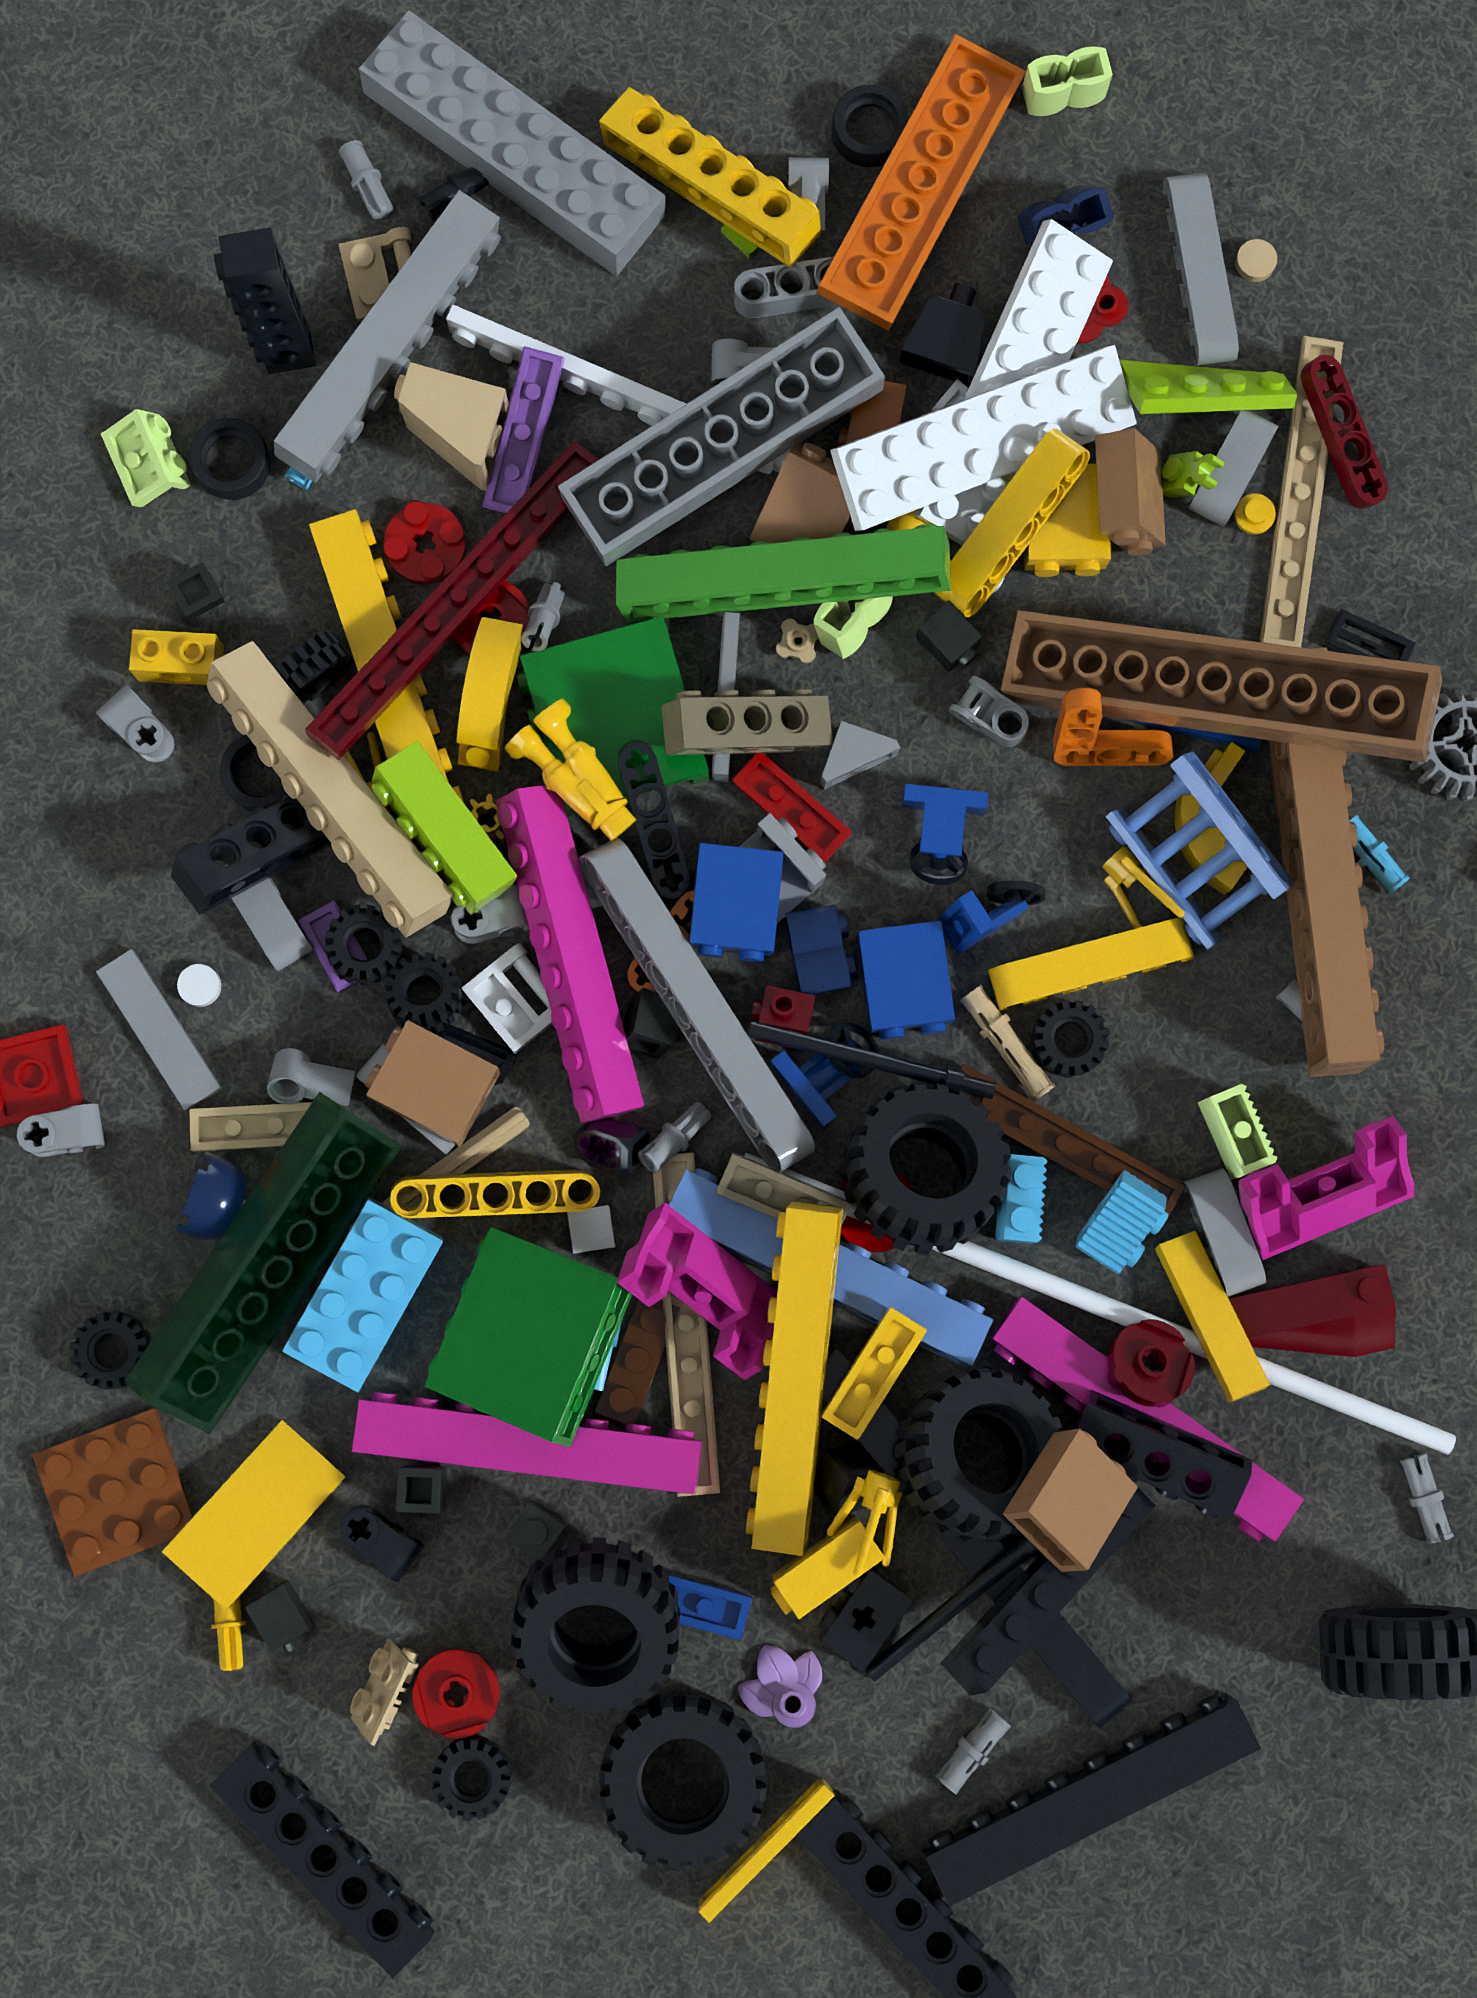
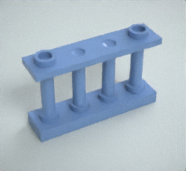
(1240, 845)

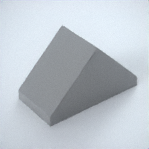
(854, 752)

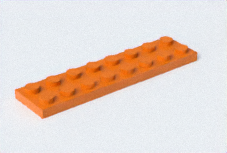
(921, 182)

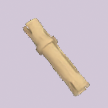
(1007, 1043)

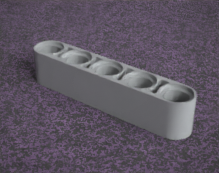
(1202, 268)

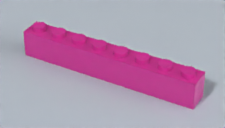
(569, 953)
(1076, 1368)
(484, 1441)

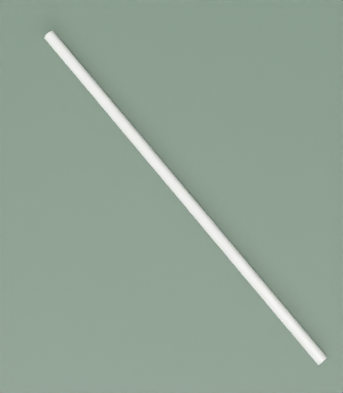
(1127, 1315)

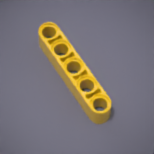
(1014, 520)
(1090, 963)
(514, 1202)

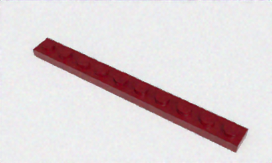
(447, 608)

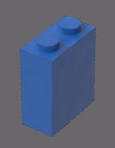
(735, 901)
(905, 979)

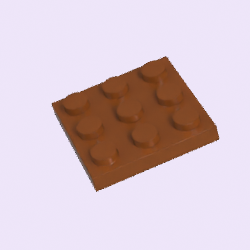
(114, 1491)

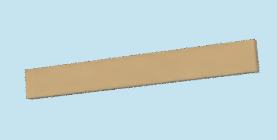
(1297, 510)
(688, 1352)

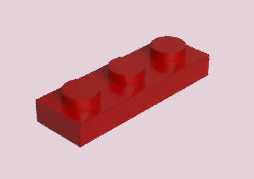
(783, 797)

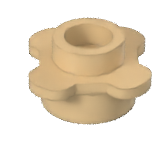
(789, 648)

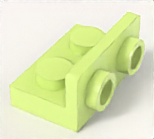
(145, 456)

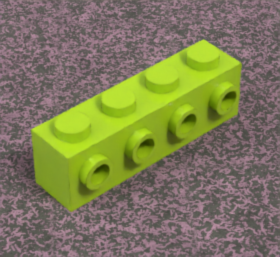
(442, 828)

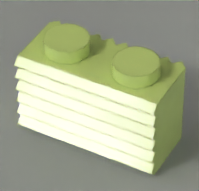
(1237, 1131)

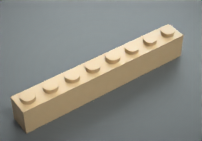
(328, 790)

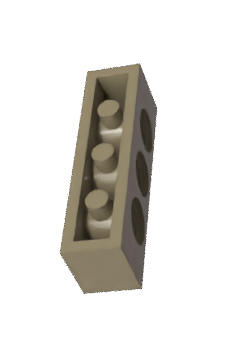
(689, 733)

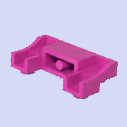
(1329, 1197)
(706, 1278)

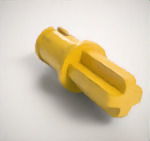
(229, 1635)

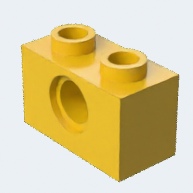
(173, 656)

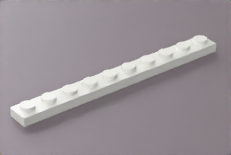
(576, 373)

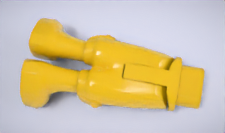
(581, 778)

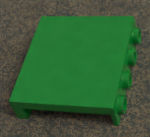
(614, 697)
(529, 1337)

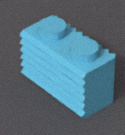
(1021, 1208)
(1122, 1222)

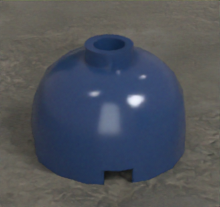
(214, 1199)

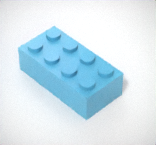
(363, 1294)

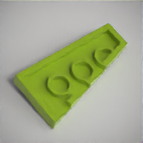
(1186, 388)

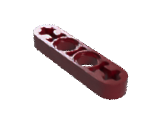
(1350, 430)

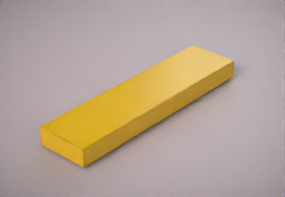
(1212, 1316)
(764, 1849)

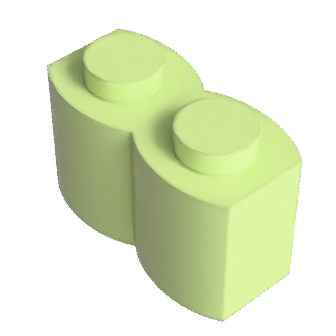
(1066, 81)
(845, 624)

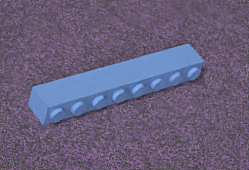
(861, 1284)

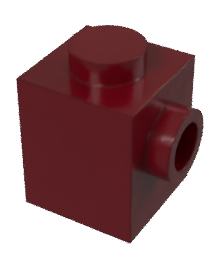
(784, 1009)

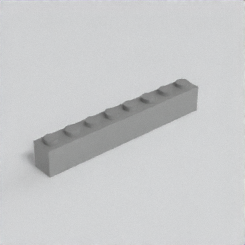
(387, 338)

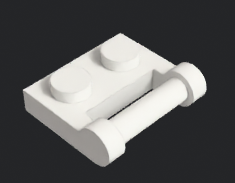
(502, 1002)

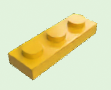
(873, 1372)

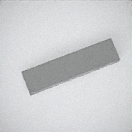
(726, 681)
(159, 1030)

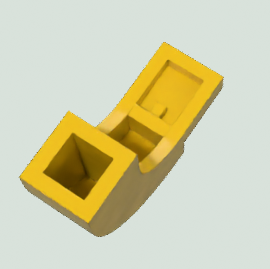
(487, 693)
(1211, 840)

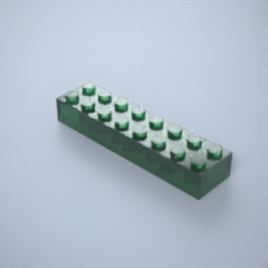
(262, 1264)

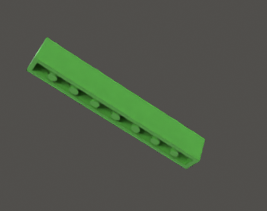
(784, 573)

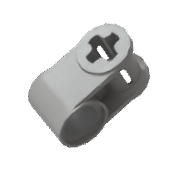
(989, 711)
(134, 722)
(496, 918)
(68, 1131)

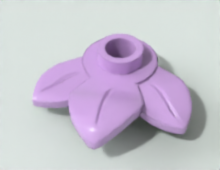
(780, 1680)

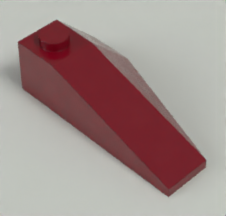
(1325, 1315)

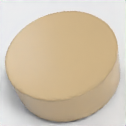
(1256, 260)

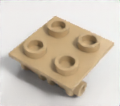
(374, 1705)

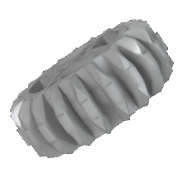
(1463, 778)

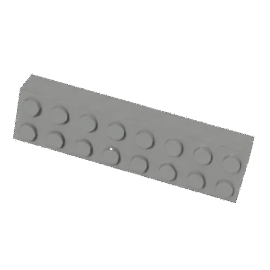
(512, 143)
(722, 436)

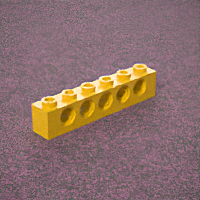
(783, 237)

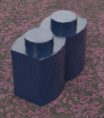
(1076, 209)
(818, 950)

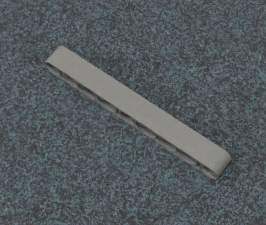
(697, 1005)

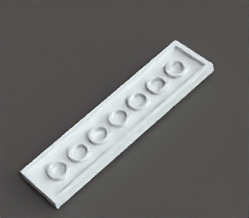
(1031, 335)
(980, 437)

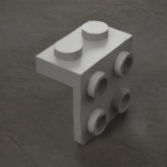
(800, 868)

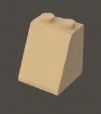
(454, 418)

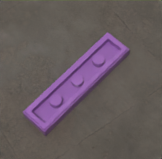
(523, 428)

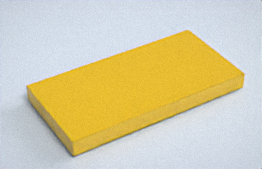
(253, 1515)

